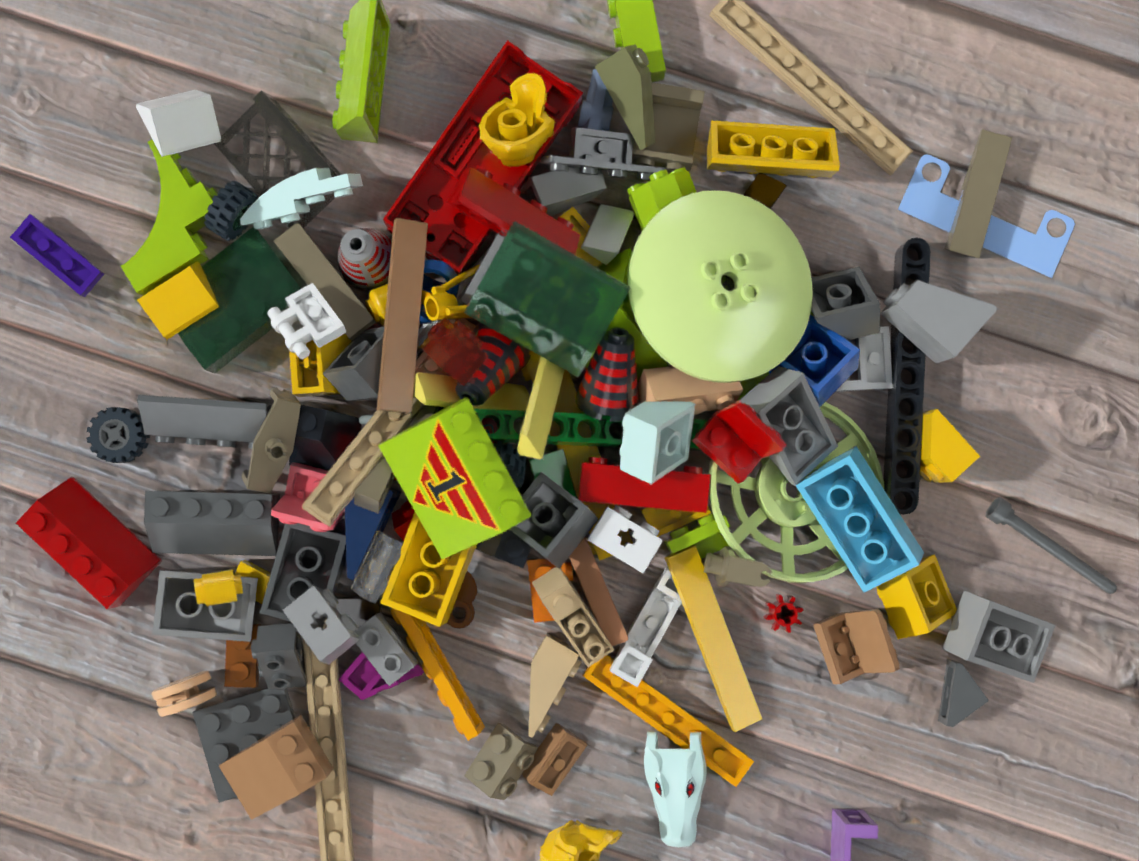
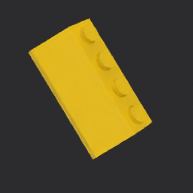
(772, 149)
(423, 581)

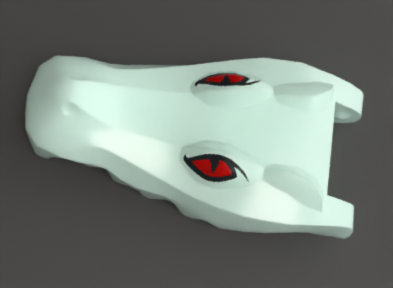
(676, 786)

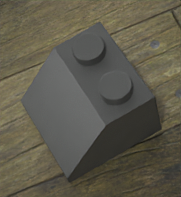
(846, 303)
(556, 520)

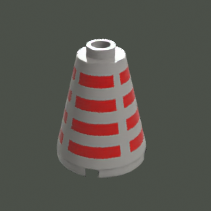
(365, 257)

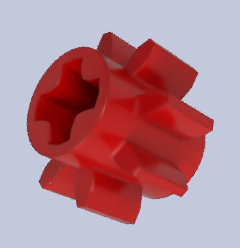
(791, 617)

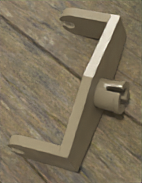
(273, 442)
(731, 568)

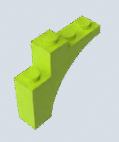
(172, 239)

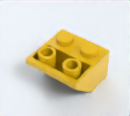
(307, 373)

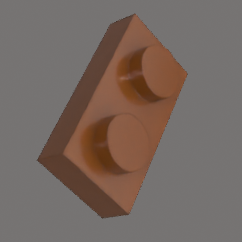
(240, 666)

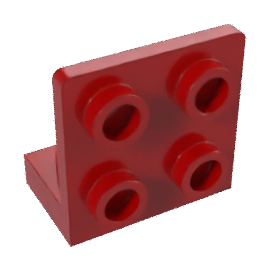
(738, 440)

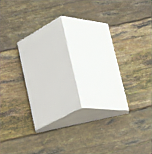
(180, 121)

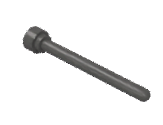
(1001, 512)

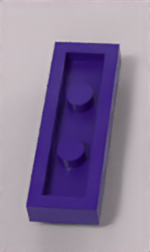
(57, 255)

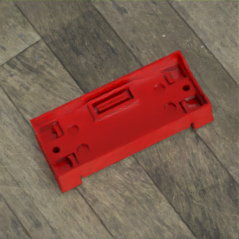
(459, 147)

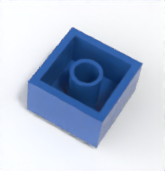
(823, 359)

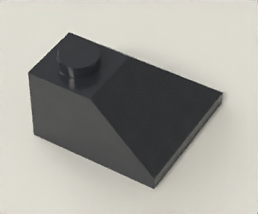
(322, 437)

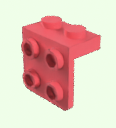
(300, 484)

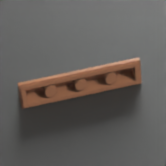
(597, 594)

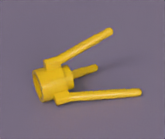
(445, 305)

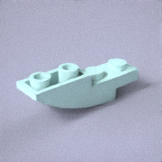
(295, 194)

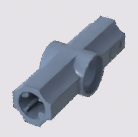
(597, 109)

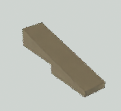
(979, 194)
(317, 269)
(378, 482)

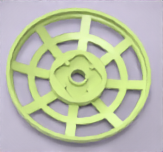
(784, 510)

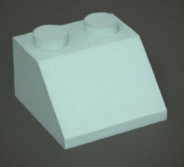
(656, 438)

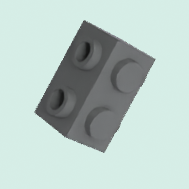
(280, 656)

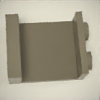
(675, 126)

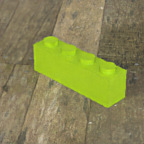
(638, 26)

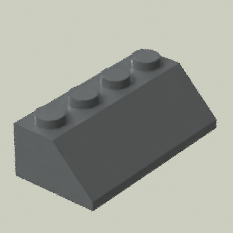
(201, 420)
(211, 523)

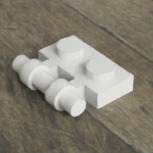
(313, 313)

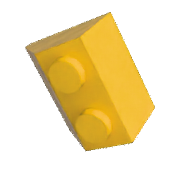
(943, 449)
(917, 599)

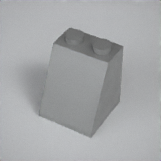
(936, 318)

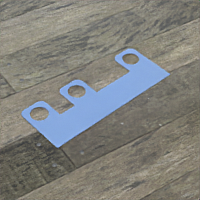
(1036, 252)

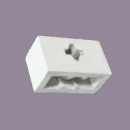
(606, 537)

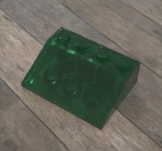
(246, 283)
(546, 299)

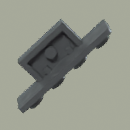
(600, 150)

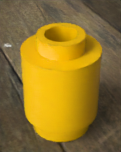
(218, 588)

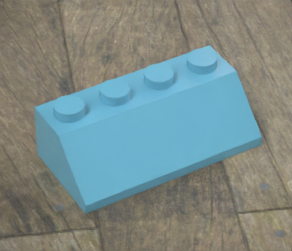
(860, 520)

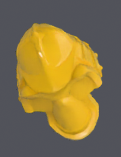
(519, 125)
(577, 842)

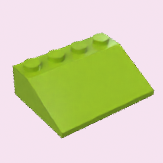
(363, 72)

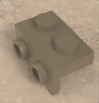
(501, 763)

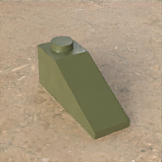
(630, 87)

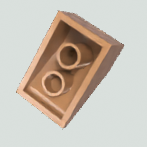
(277, 767)

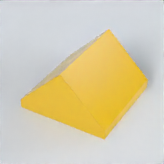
(179, 301)

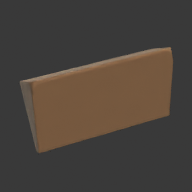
(554, 759)

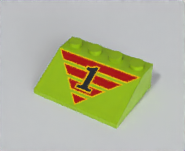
(455, 479)

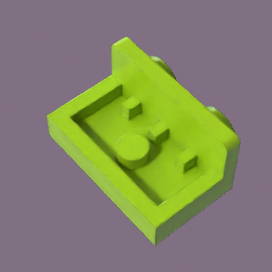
(704, 536)

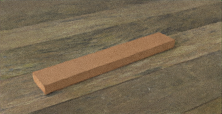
(402, 316)

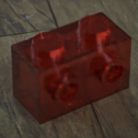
(455, 349)

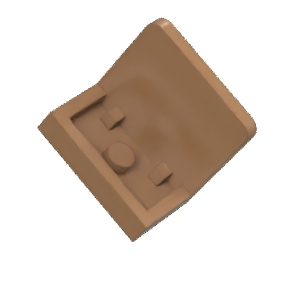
(856, 644)

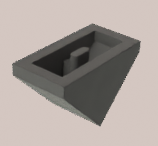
(959, 695)

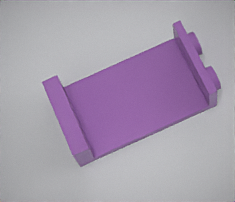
(849, 825)

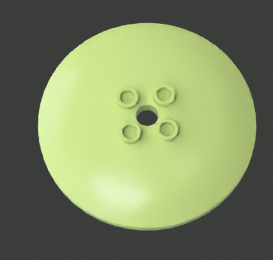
(681, 295)

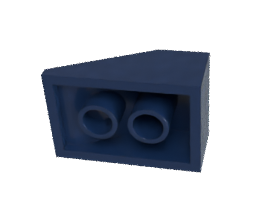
(362, 527)

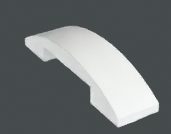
(647, 630)

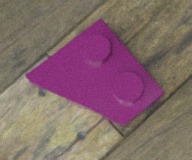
(366, 681)

